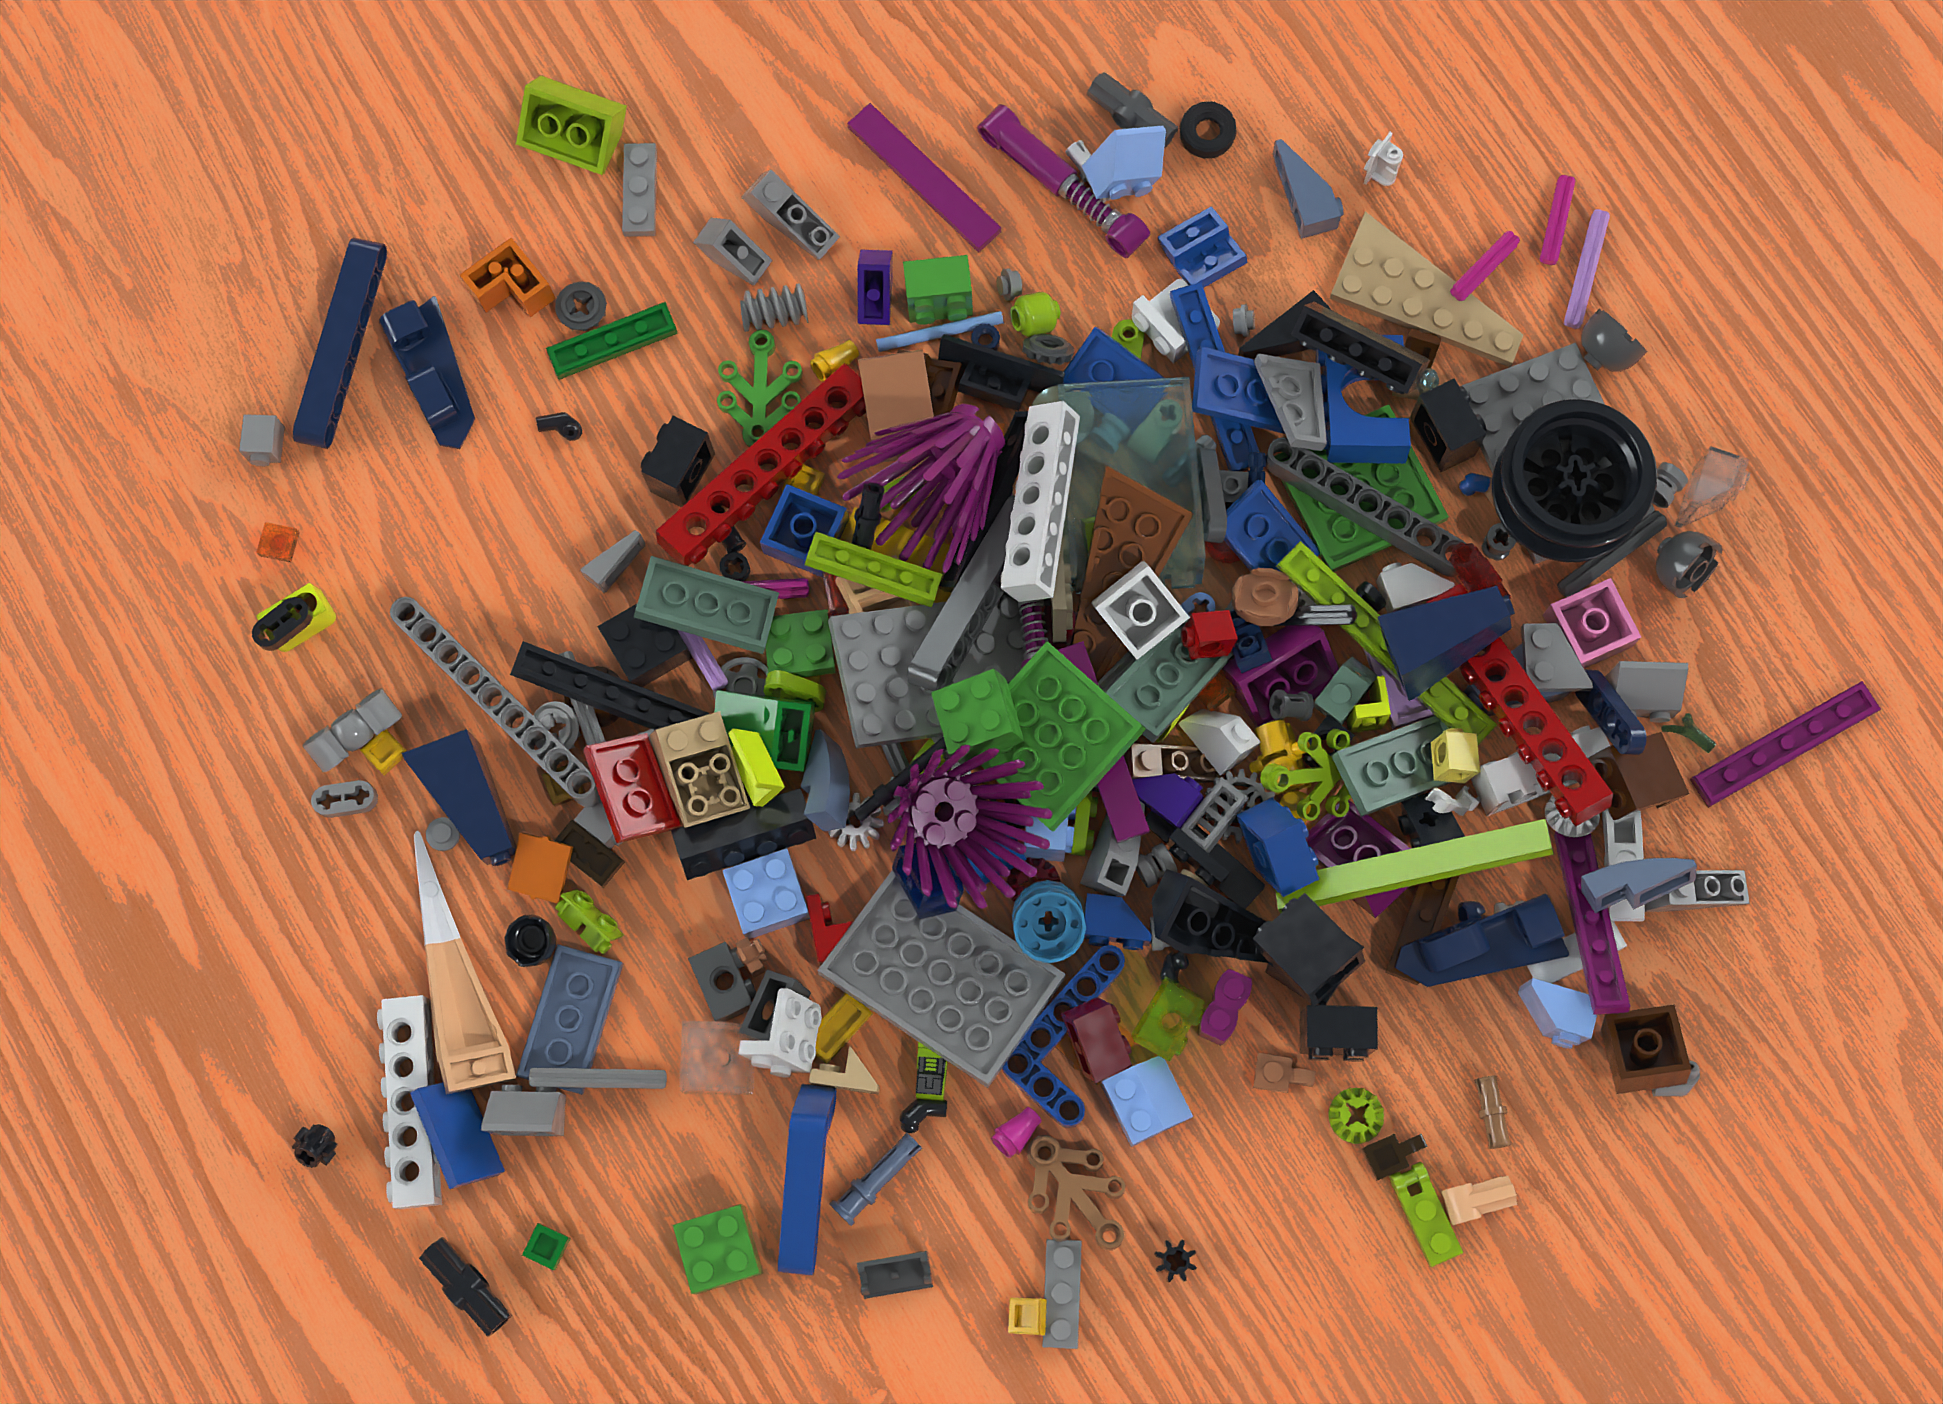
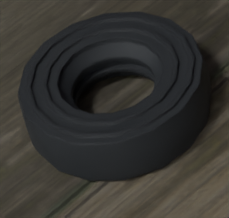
(1207, 111)

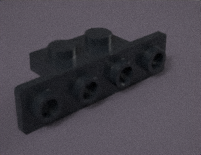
(997, 375)
(1214, 867)

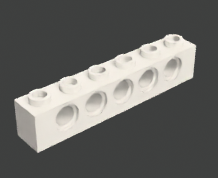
(1040, 502)
(395, 1014)

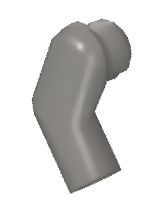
(1680, 1090)

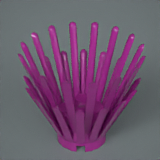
(960, 457)
(966, 823)

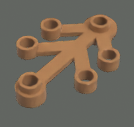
(1072, 1187)

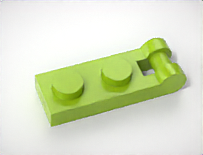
(1426, 1215)

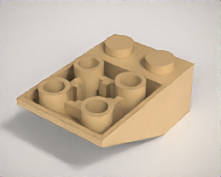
(699, 769)

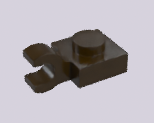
(1388, 1155)

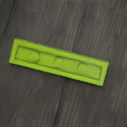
(873, 569)

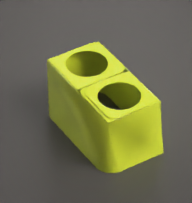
(322, 616)

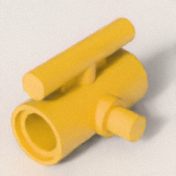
(1279, 747)

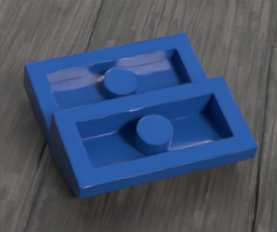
(1202, 248)

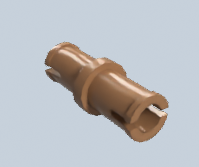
(1492, 1112)

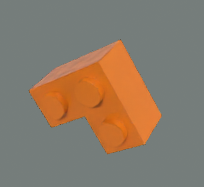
(506, 273)

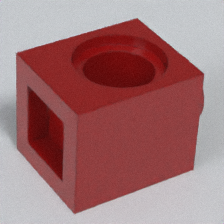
(1209, 634)

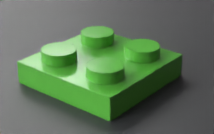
(801, 644)

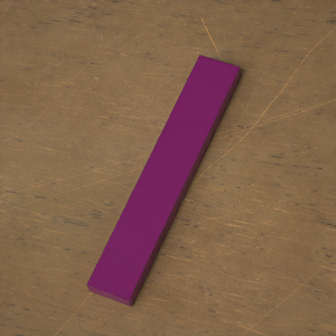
(924, 177)
(1785, 744)
(1116, 785)
(1592, 929)

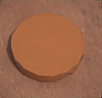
(1264, 597)

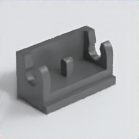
(895, 1274)

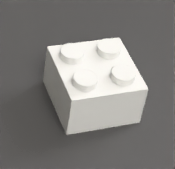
(1140, 609)

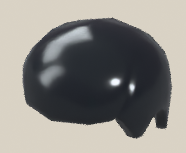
(530, 940)

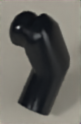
(562, 423)
(1173, 964)
(919, 1110)

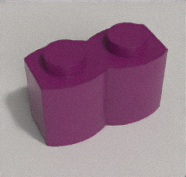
(1222, 1014)

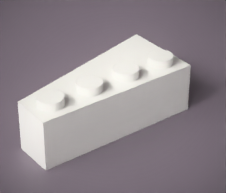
(1512, 782)

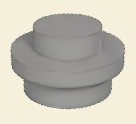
(1009, 284)
(1243, 320)
(442, 834)

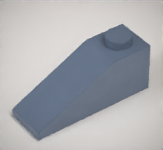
(1308, 194)

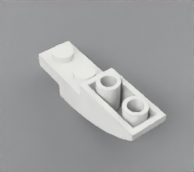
(1623, 843)

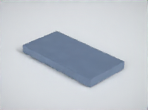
(571, 1012)

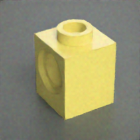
(1455, 756)

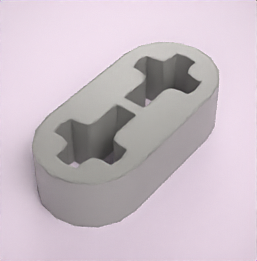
(345, 806)

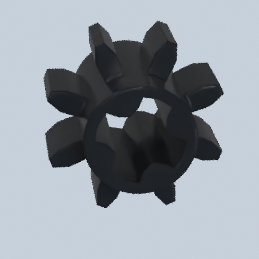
(314, 1145)
(1184, 1257)

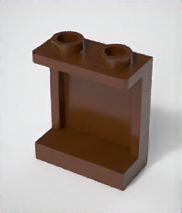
(1640, 779)

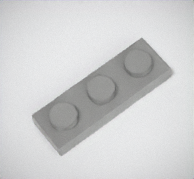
(639, 189)
(1062, 1293)

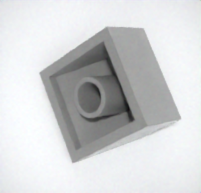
(1650, 687)
(525, 1113)

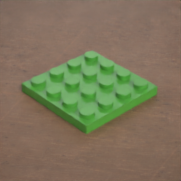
(1342, 540)
(1068, 733)

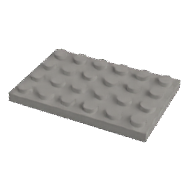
(1519, 390)
(874, 662)
(942, 980)

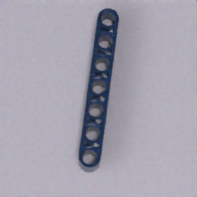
(340, 343)

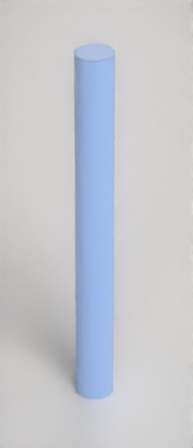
(938, 331)

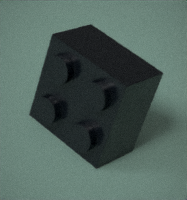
(1448, 424)
(677, 461)
(643, 647)
(1338, 1031)

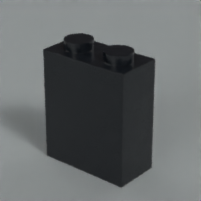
(1308, 949)

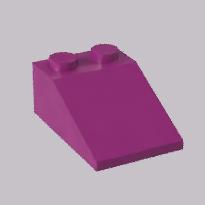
(1355, 839)

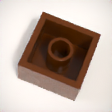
(1645, 1049)

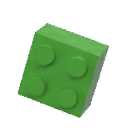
(938, 289)
(977, 714)
(718, 1249)

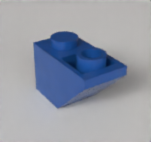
(1113, 921)

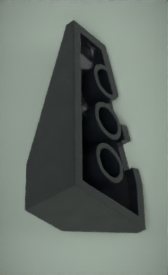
(1202, 920)

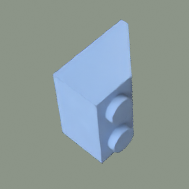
(1127, 162)
(1559, 1012)
(1146, 1100)

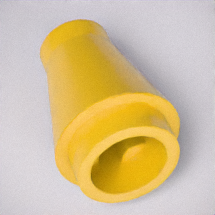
(831, 359)

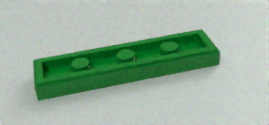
(611, 340)

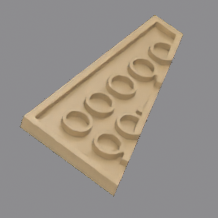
(1405, 288)

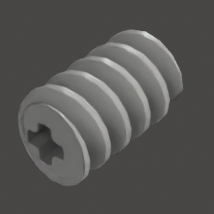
(773, 307)

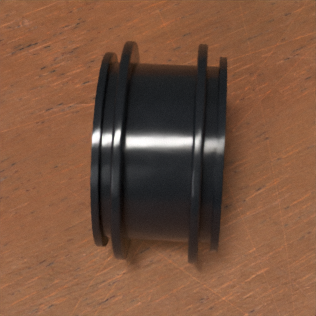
(1592, 433)

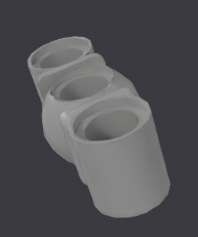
(352, 730)

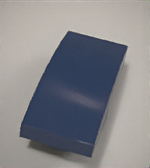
(1251, 646)

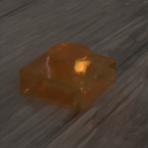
(277, 542)
(1216, 692)

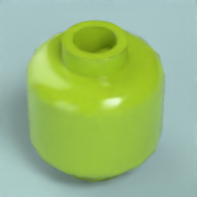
(1035, 314)

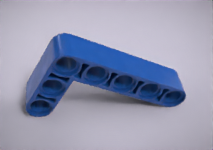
(1057, 1030)
(804, 1178)

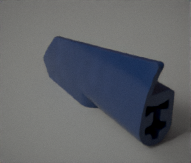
(430, 368)
(1478, 947)

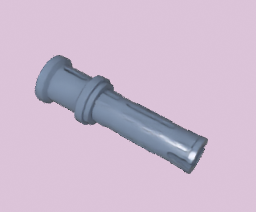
(864, 1190)

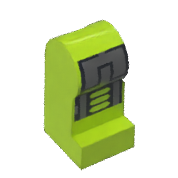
(930, 1074)

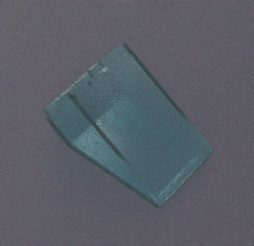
(1148, 436)

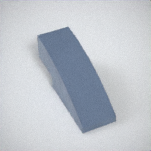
(826, 783)
(1636, 881)

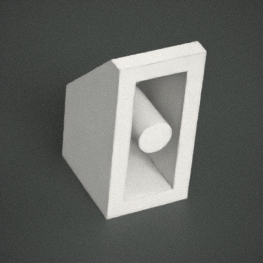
(1409, 586)
(1221, 737)

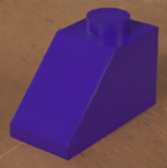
(875, 286)
(1169, 796)

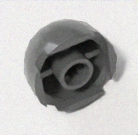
(1609, 344)
(1686, 561)

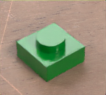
(546, 1246)

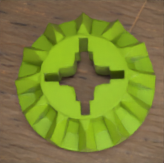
(1340, 1114)

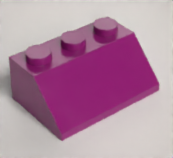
(1298, 664)

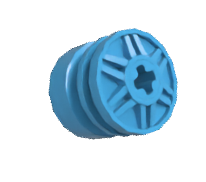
(1048, 941)

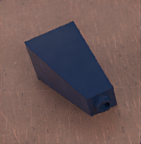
(1442, 635)
(463, 787)

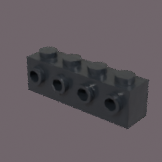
(1359, 347)
(743, 835)

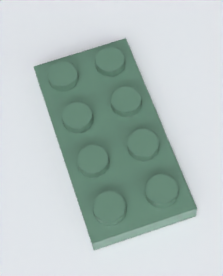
(706, 605)
(1163, 683)
(1390, 766)

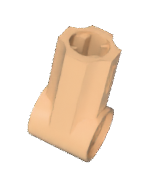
(1470, 1201)

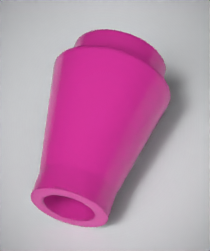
(1015, 1133)

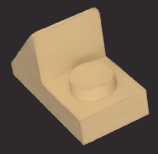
(854, 1079)

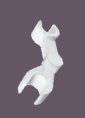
(1445, 803)

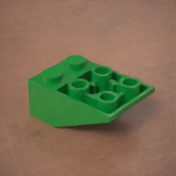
(781, 723)

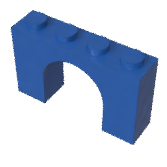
(1353, 435)

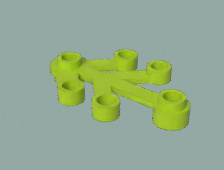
(1326, 775)

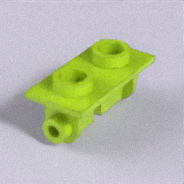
(578, 909)

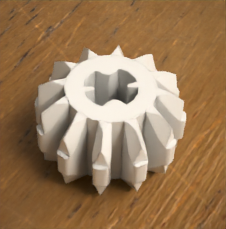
(861, 833)

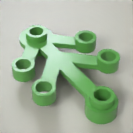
(760, 395)

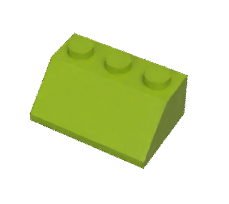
(570, 124)

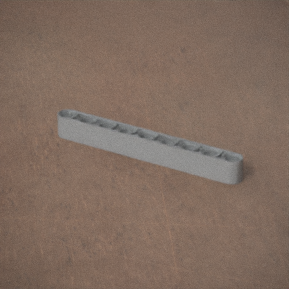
(488, 688)

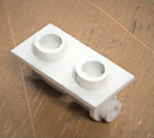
(1383, 162)

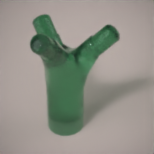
(1692, 732)

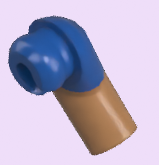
(1479, 483)

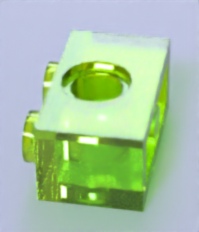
(1169, 998)

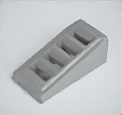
(611, 563)
(1205, 807)

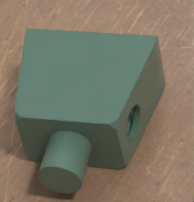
(1345, 690)

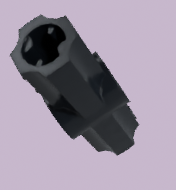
(465, 1286)

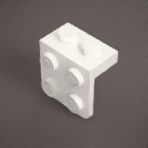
(1160, 322)
(791, 1037)

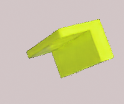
(1372, 715)
(755, 766)

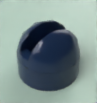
(1470, 910)

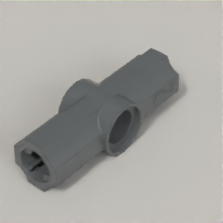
(1128, 107)

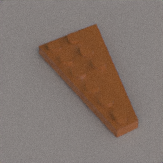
(1127, 528)

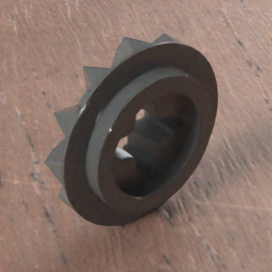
(583, 293)
(1048, 349)

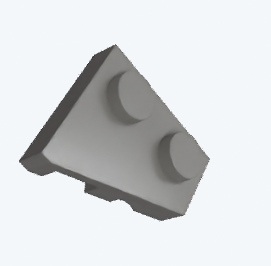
(1551, 660)

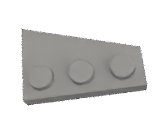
(1296, 397)

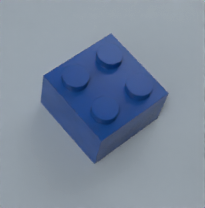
(795, 524)
(1279, 846)

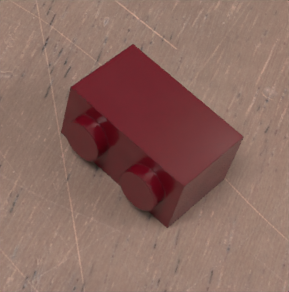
(1097, 1039)

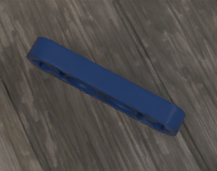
(1613, 715)

